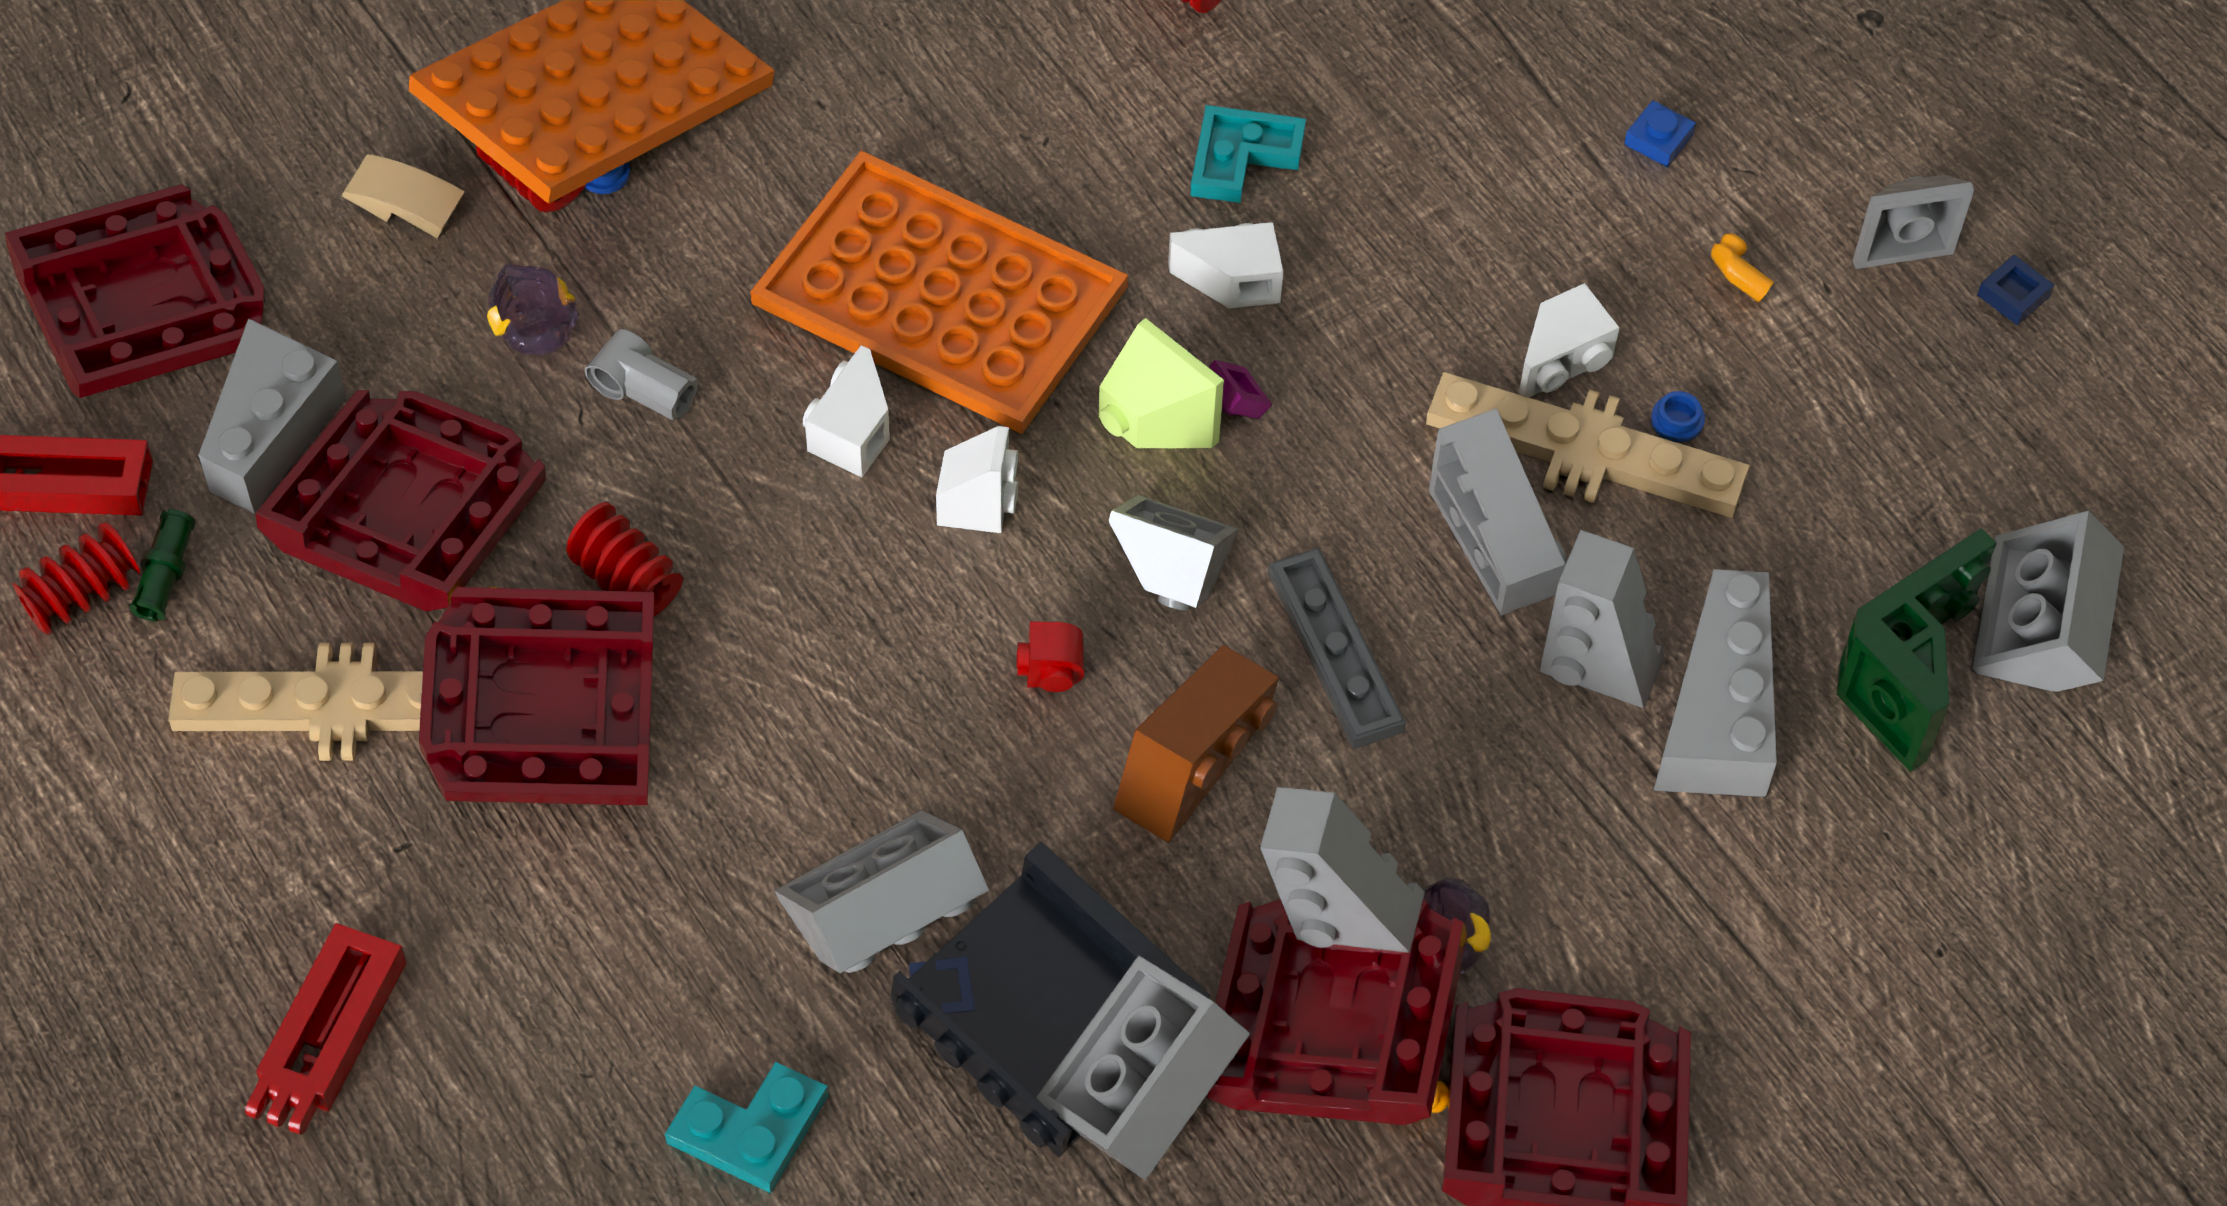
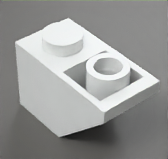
(1230, 264)
(1568, 338)
(851, 418)
(978, 482)

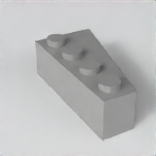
(1725, 709)

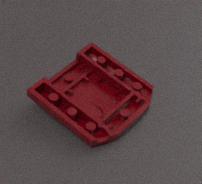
(137, 287)
(410, 524)
(539, 696)
(1337, 1023)
(1566, 1104)

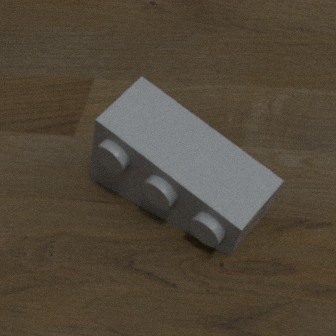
(267, 414)
(1495, 512)
(1601, 625)
(1333, 877)

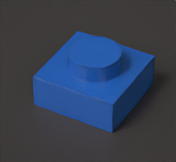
(1660, 133)

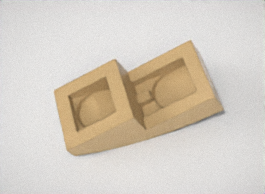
(400, 189)

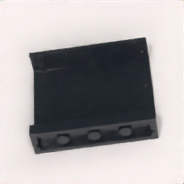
(1038, 977)

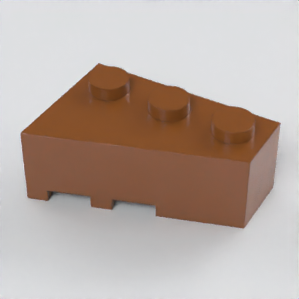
(1193, 741)

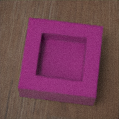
(1240, 391)

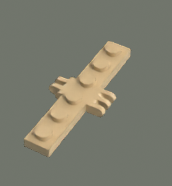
(1595, 446)
(332, 703)

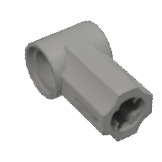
(631, 369)

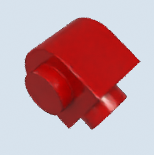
(1051, 656)

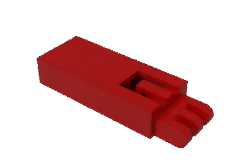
(75, 475)
(330, 1013)

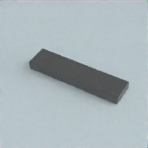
(1336, 648)

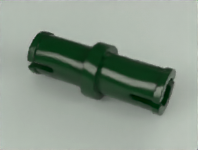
(162, 565)

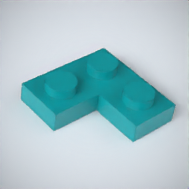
(1239, 138)
(753, 1141)

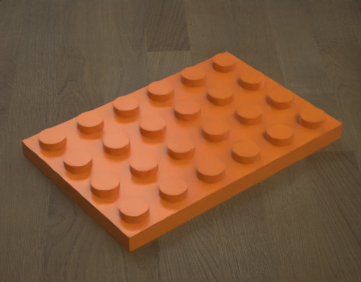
(589, 87)
(940, 291)

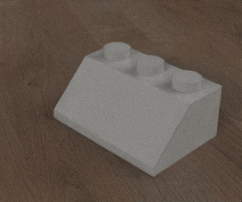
(2050, 604)
(884, 891)
(1143, 1066)

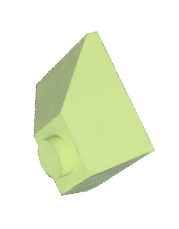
(1161, 394)

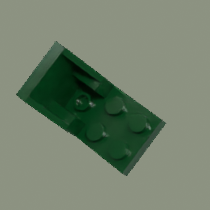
(1896, 649)

